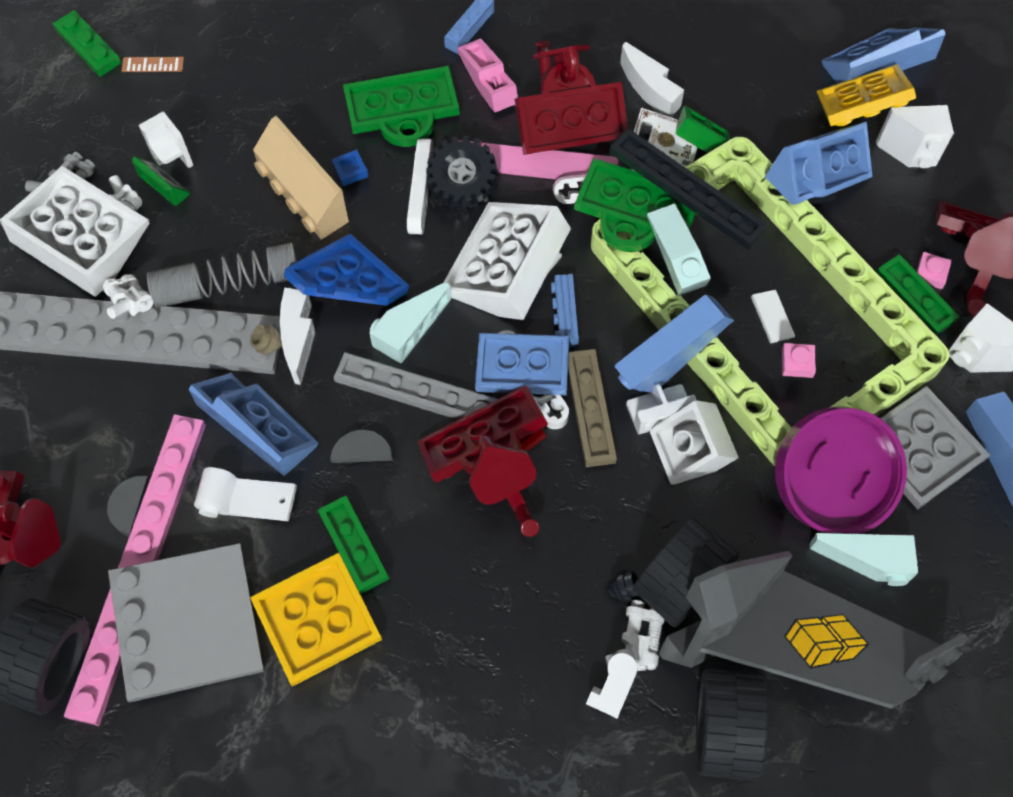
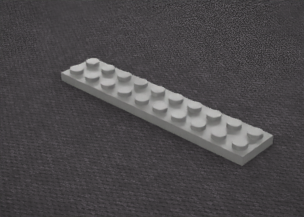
(152, 336)

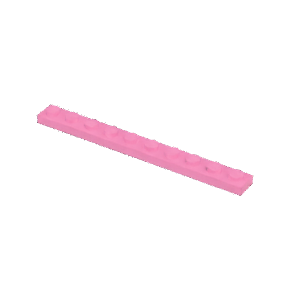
(143, 546)

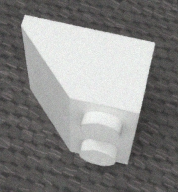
(916, 134)
(985, 343)
(693, 442)

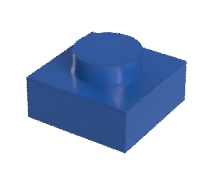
(349, 168)

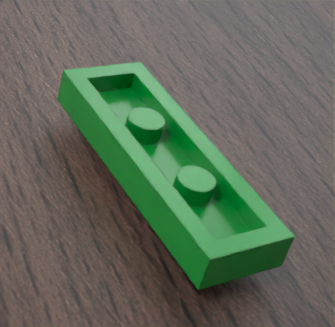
(86, 43)
(917, 294)
(353, 544)

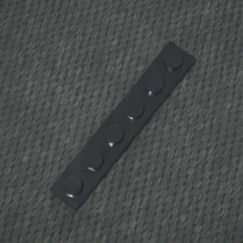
(688, 189)

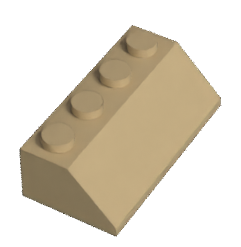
(300, 180)

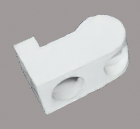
(622, 671)

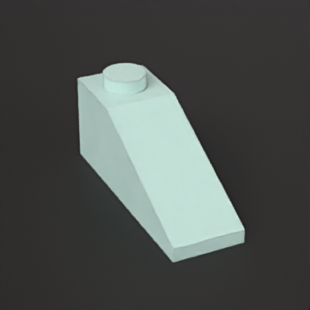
(679, 250)
(407, 323)
(875, 556)

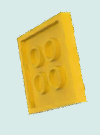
(866, 95)
(315, 619)

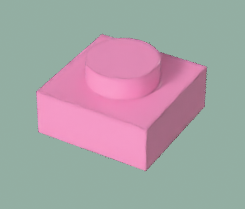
(933, 269)
(798, 360)

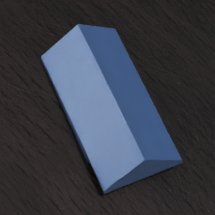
(883, 50)
(822, 164)
(254, 420)

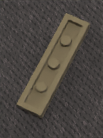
(590, 408)

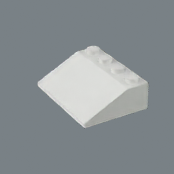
(75, 229)
(507, 257)

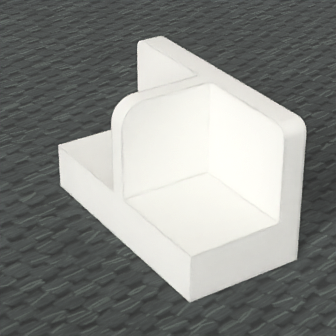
(164, 140)
(657, 406)

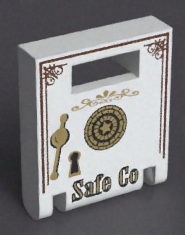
(664, 136)

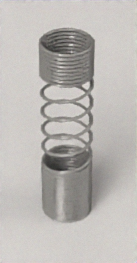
(184, 284)

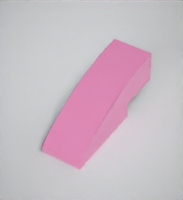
(488, 75)

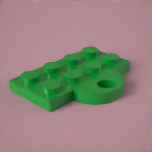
(402, 104)
(622, 202)

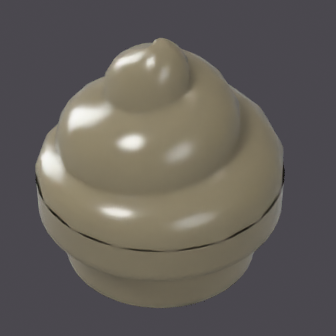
(265, 339)

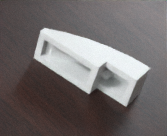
(651, 81)
(296, 331)

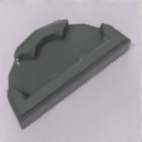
(361, 447)
(126, 502)

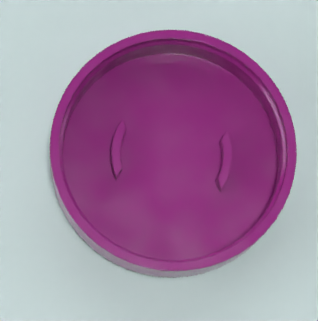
(841, 470)

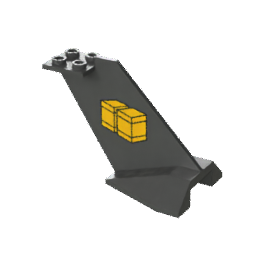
(805, 633)

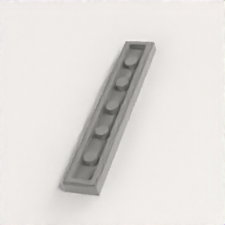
(408, 387)

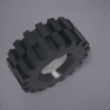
(454, 163)

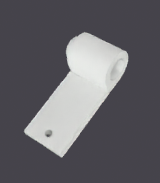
(227, 495)

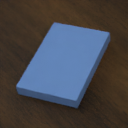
(520, 360)

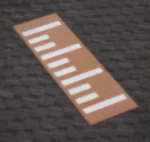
(152, 64)

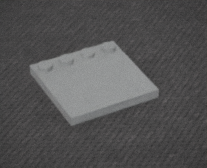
(184, 622)

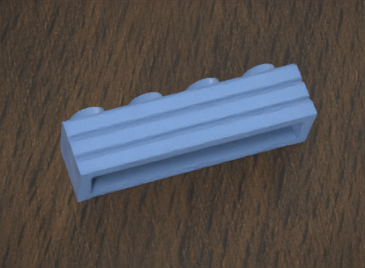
(468, 24)
(565, 308)

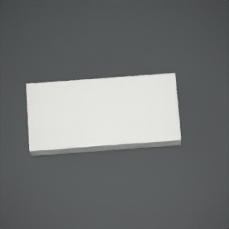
(772, 316)

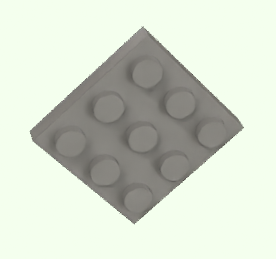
(934, 446)

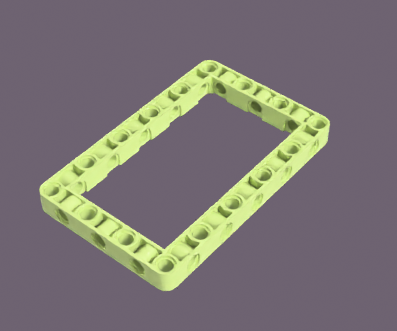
(831, 255)

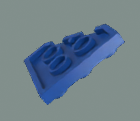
(346, 273)

